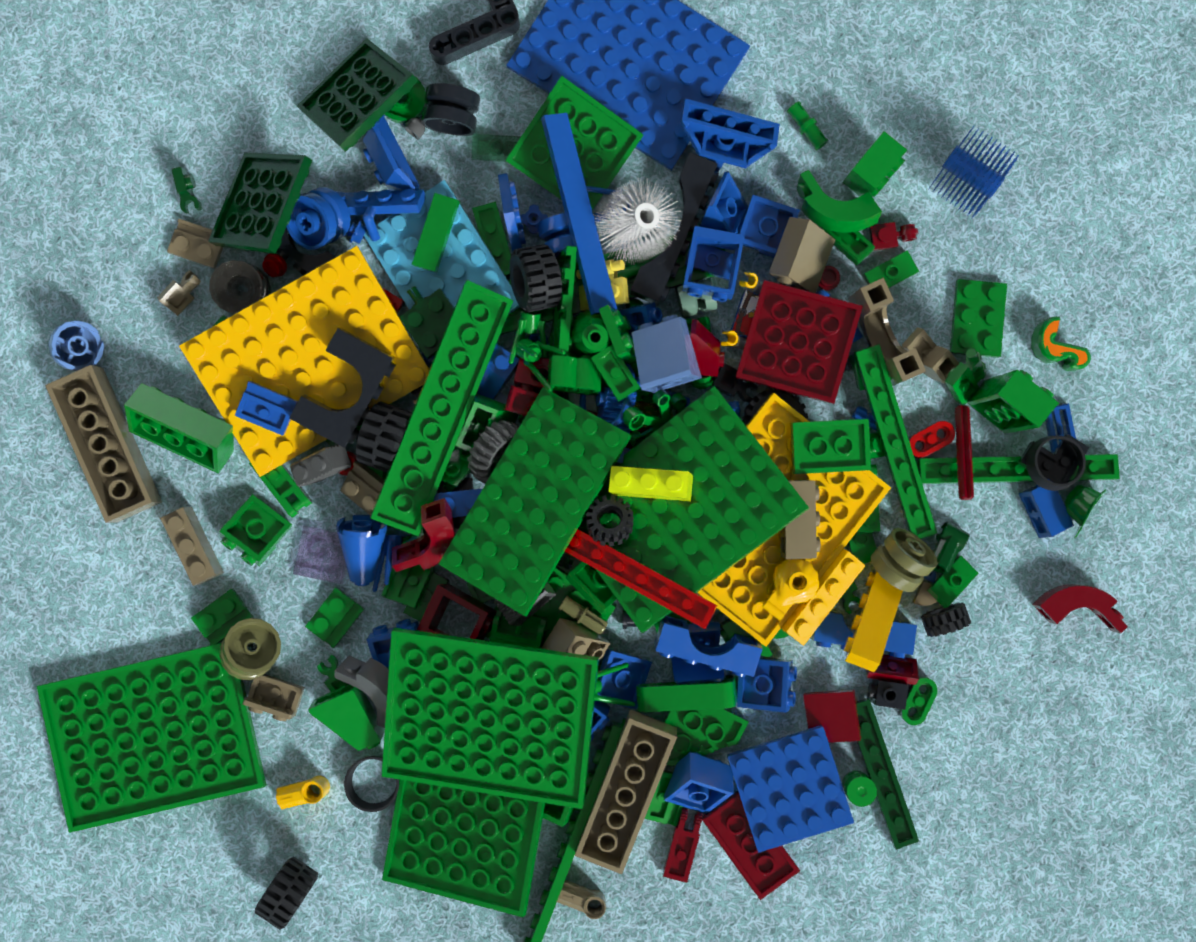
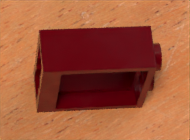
(439, 603)

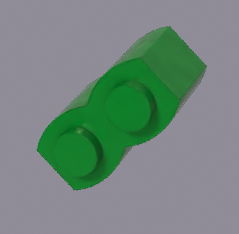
(573, 374)

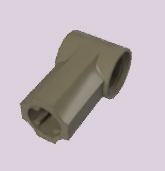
(579, 897)

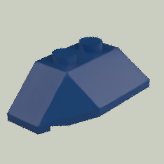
(727, 134)
(388, 158)

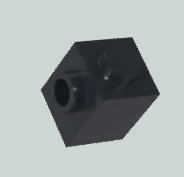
(888, 694)

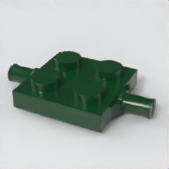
(428, 319)

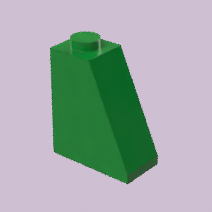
(349, 716)

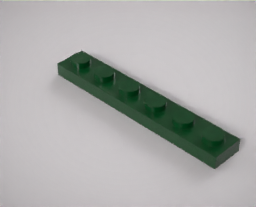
(884, 777)

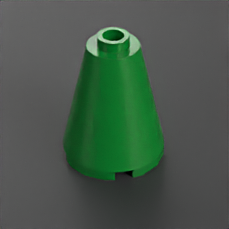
(581, 330)

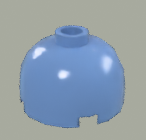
(75, 345)

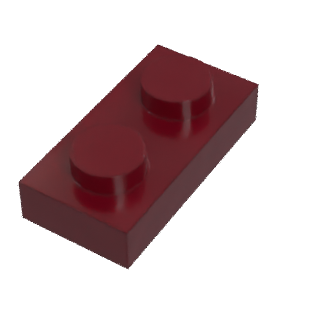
(896, 670)

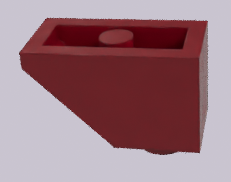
(706, 349)

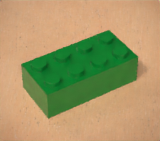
(1013, 402)
(179, 427)

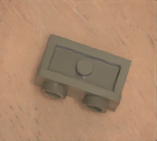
(274, 697)

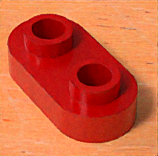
(930, 440)

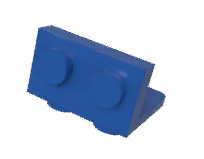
(698, 673)

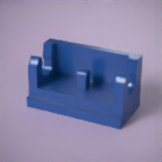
(1046, 511)

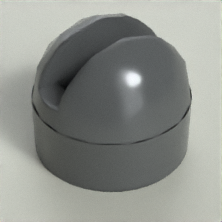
(415, 127)

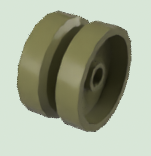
(903, 560)
(259, 637)

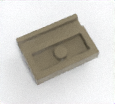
(192, 243)
(362, 486)

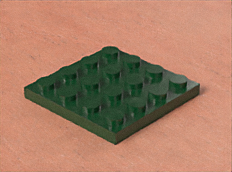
(357, 94)
(260, 201)

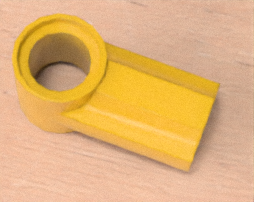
(301, 792)

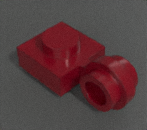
(885, 235)

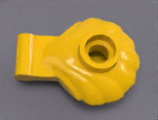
(793, 583)

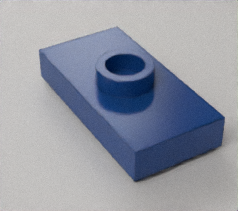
(712, 261)

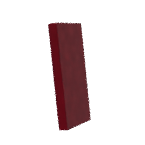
(761, 870)

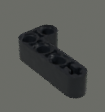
(471, 30)

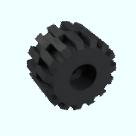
(381, 435)

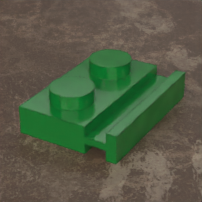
(407, 585)
(220, 616)
(335, 617)
(661, 810)

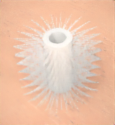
(636, 222)

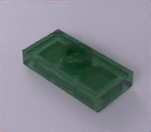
(492, 147)

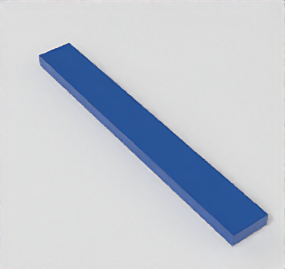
(578, 212)

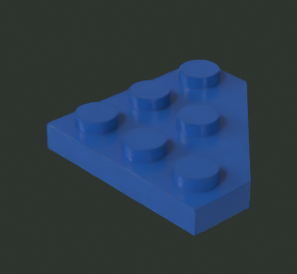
(511, 212)

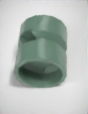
(690, 305)

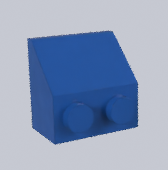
(700, 783)

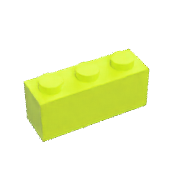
(651, 483)

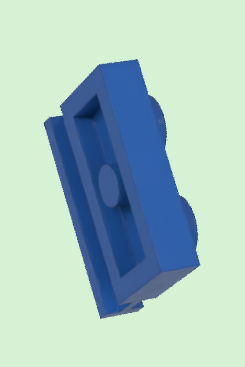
(266, 408)

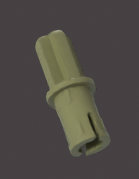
(583, 615)

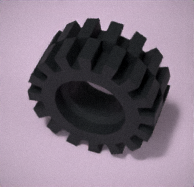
(609, 506)
(946, 619)

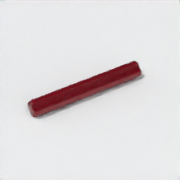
(964, 452)

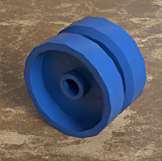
(319, 218)
(555, 232)

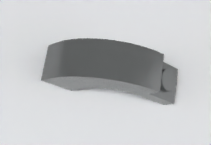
(368, 677)

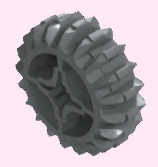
(490, 448)

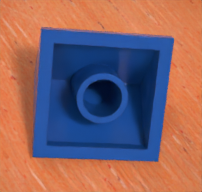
(726, 207)

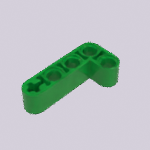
(683, 697)

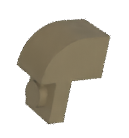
(936, 359)

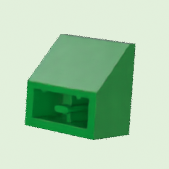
(482, 414)

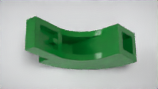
(835, 214)

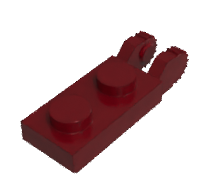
(682, 848)

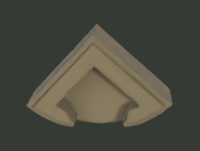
(922, 596)

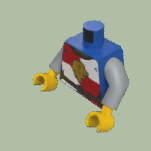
(741, 325)

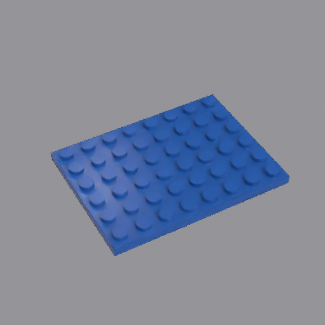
(633, 61)

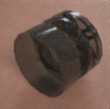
(228, 278)

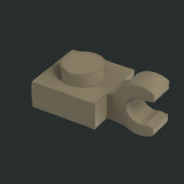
(178, 296)

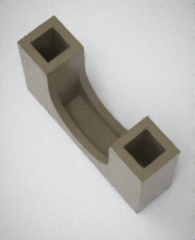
(877, 330)

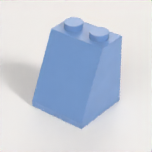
(665, 354)

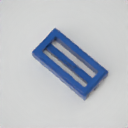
(1050, 426)

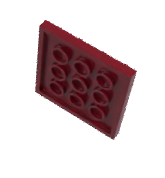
(799, 342)

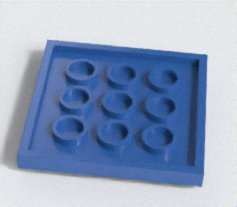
(790, 788)

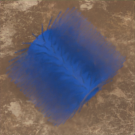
(975, 172)

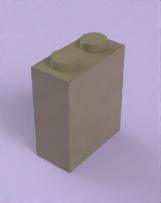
(802, 255)

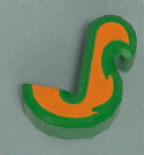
(1052, 351)

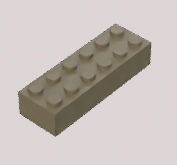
(103, 443)
(626, 791)

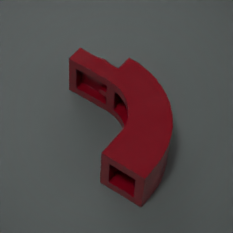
(429, 548)
(1062, 600)

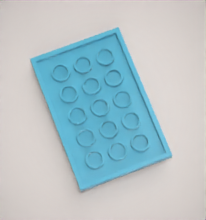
(463, 258)

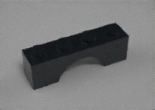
(303, 262)

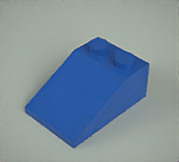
(497, 373)

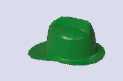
(1080, 503)

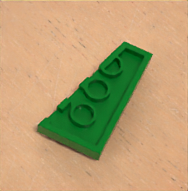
(563, 312)

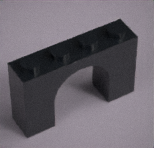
(341, 424)

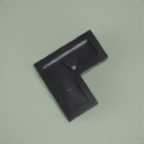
(1056, 466)

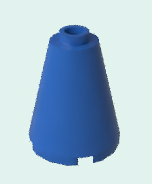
(361, 547)

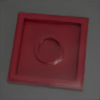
(835, 712)

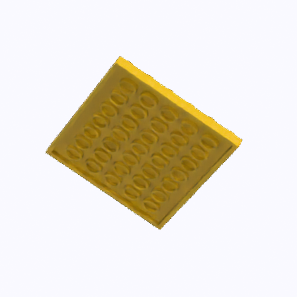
(284, 348)
(843, 507)

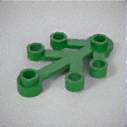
(635, 418)

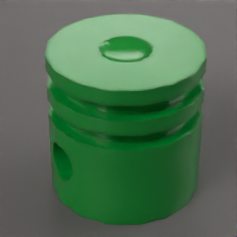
(859, 788)

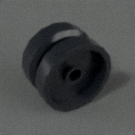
(450, 109)

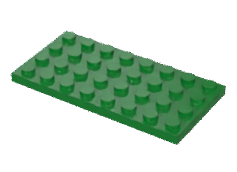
(534, 501)

